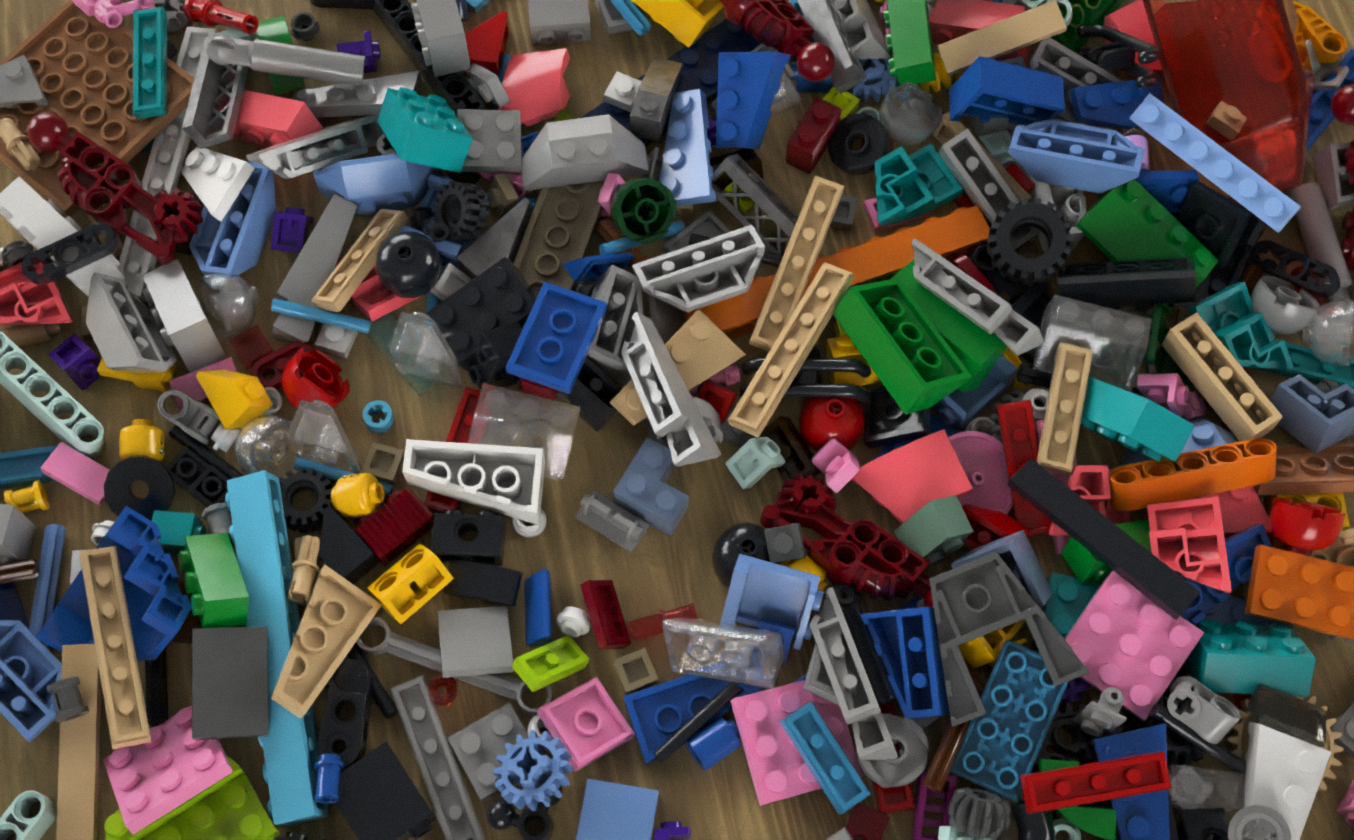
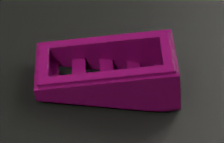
(921, 806)

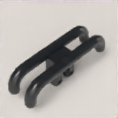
(1121, 53)
(809, 382)

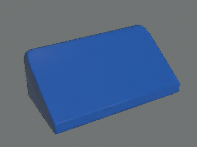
(593, 266)
(538, 609)

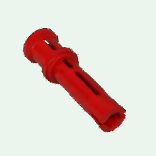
(241, 21)

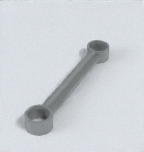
(431, 658)

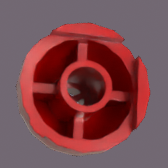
(315, 382)
(831, 418)
(1305, 524)

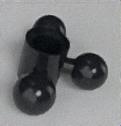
(503, 815)

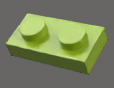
(550, 663)

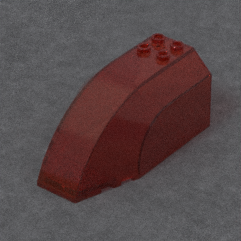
(1249, 59)

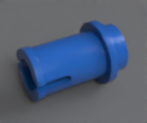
(328, 778)

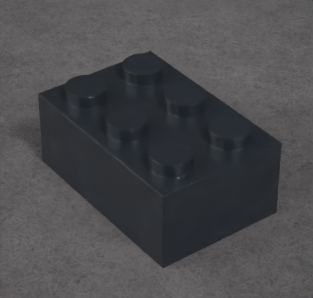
(483, 304)

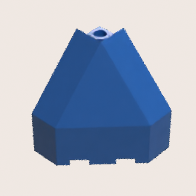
(150, 591)

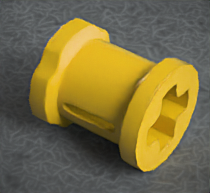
(28, 498)

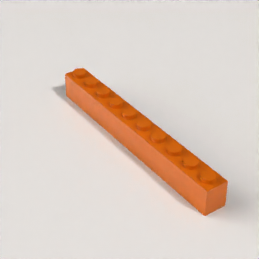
(870, 263)

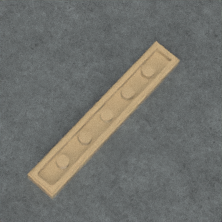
(797, 261)
(790, 349)
(114, 648)
(80, 750)

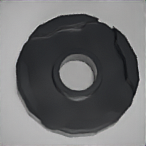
(850, 129)
(144, 468)

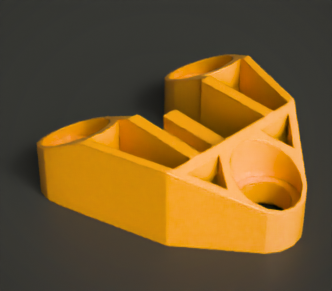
(1321, 34)

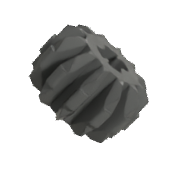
(979, 813)

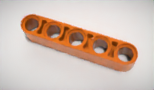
(1193, 474)

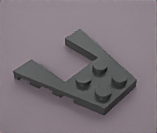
(977, 602)

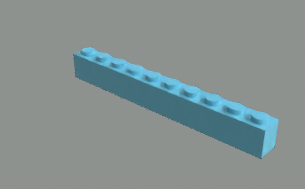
(265, 566)

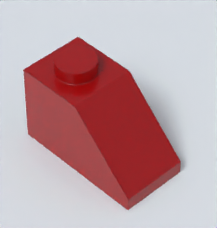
(488, 42)
(989, 525)

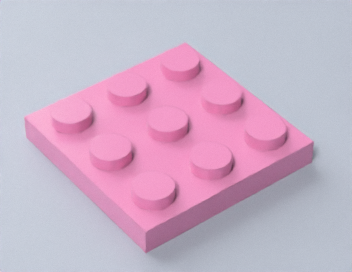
(1130, 644)
(771, 755)
(164, 772)

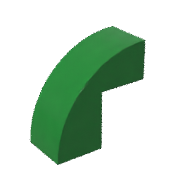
(278, 31)
(1093, 820)

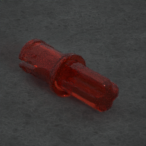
(652, 624)

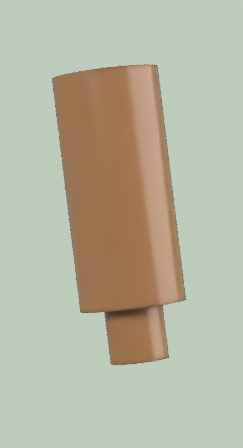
(31, 335)

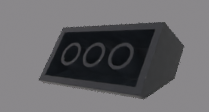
(1130, 282)

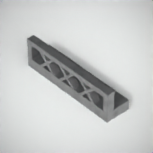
(830, 31)
(207, 98)
(764, 198)

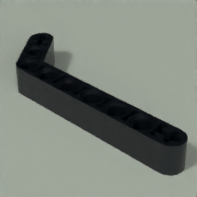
(400, 22)

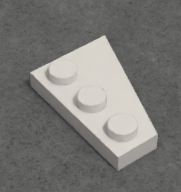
(216, 179)

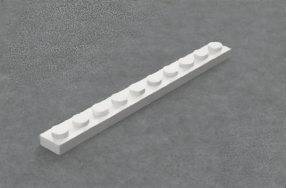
(161, 170)

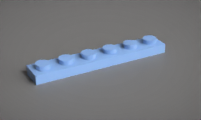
(1215, 163)

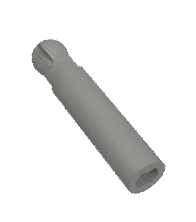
(288, 59)
(1320, 235)

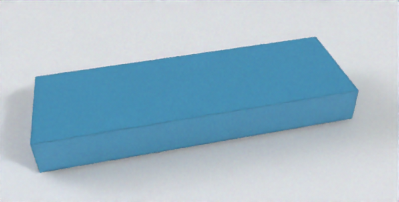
(825, 758)

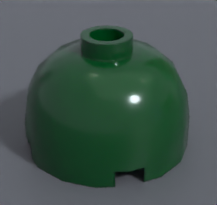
(643, 209)

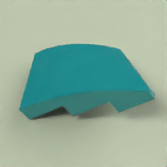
(912, 184)
(1242, 330)

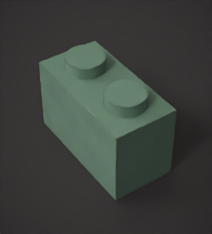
(936, 529)

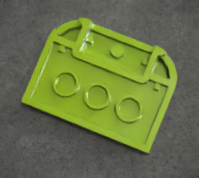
(220, 812)

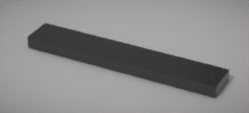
(1104, 539)

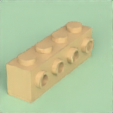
(1221, 379)

